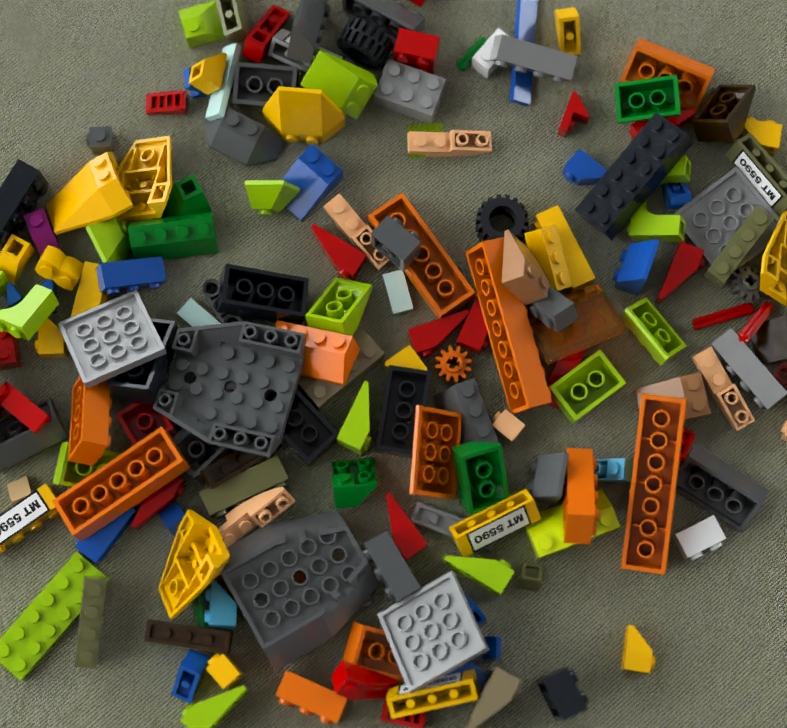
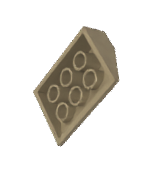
(323, 393)
(496, 693)

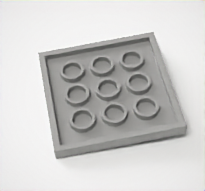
(720, 212)
(111, 338)
(432, 632)

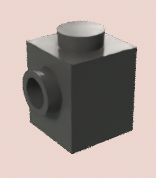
(101, 140)

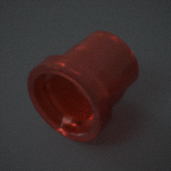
(781, 368)

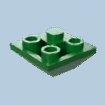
(186, 198)
(353, 481)

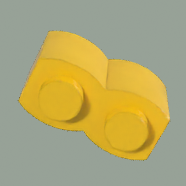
(59, 267)

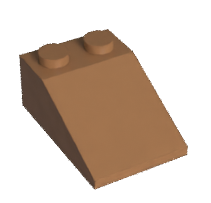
(522, 271)
(685, 386)

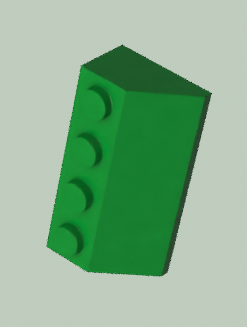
(174, 236)

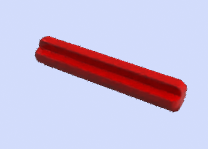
(722, 316)
(755, 322)

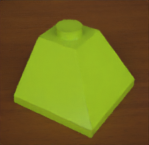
(201, 24)
(270, 195)
(110, 239)

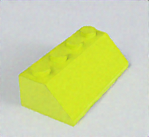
(548, 536)

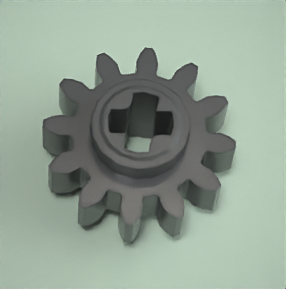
(746, 284)

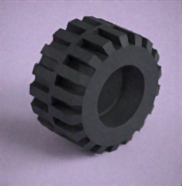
(365, 43)
(501, 206)

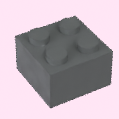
(396, 242)

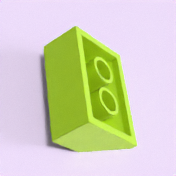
(652, 331)
(586, 386)

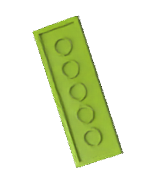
(46, 618)

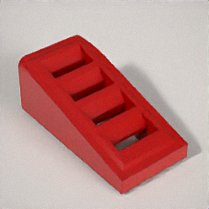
(171, 95)
(421, 721)

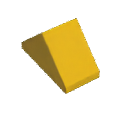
(406, 358)

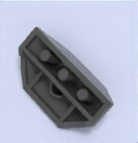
(243, 139)

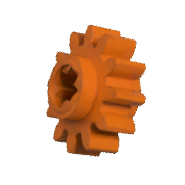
(449, 357)

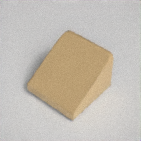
(19, 489)

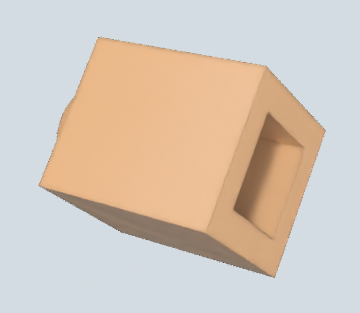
(507, 426)

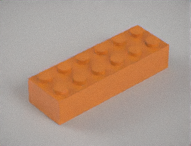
(433, 270)
(121, 484)

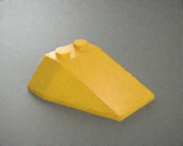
(303, 115)
(147, 177)
(90, 196)
(774, 263)
(193, 562)

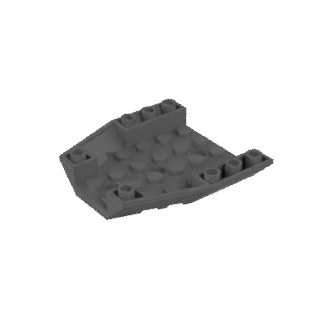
(241, 353)
(305, 613)

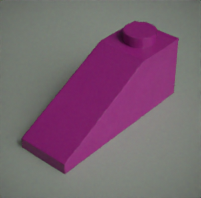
(41, 230)

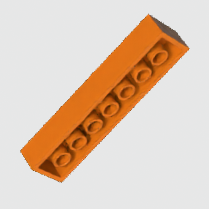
(508, 330)
(654, 483)

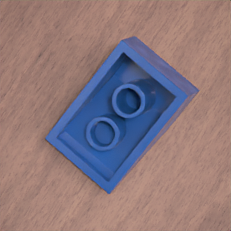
(315, 177)
(635, 266)

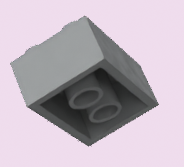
(409, 91)

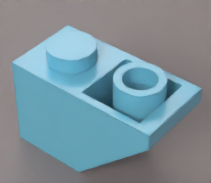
(614, 471)
(221, 609)

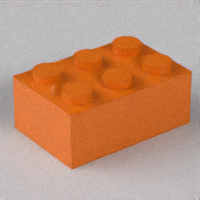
(311, 698)

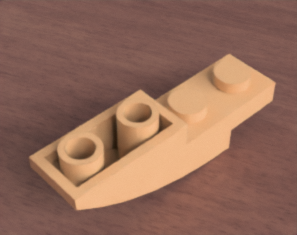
(449, 144)
(354, 229)
(722, 389)
(255, 511)

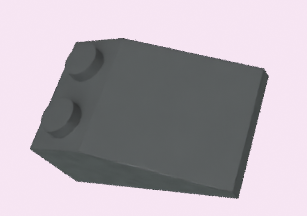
(548, 477)

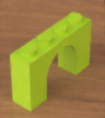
(666, 228)
(30, 313)

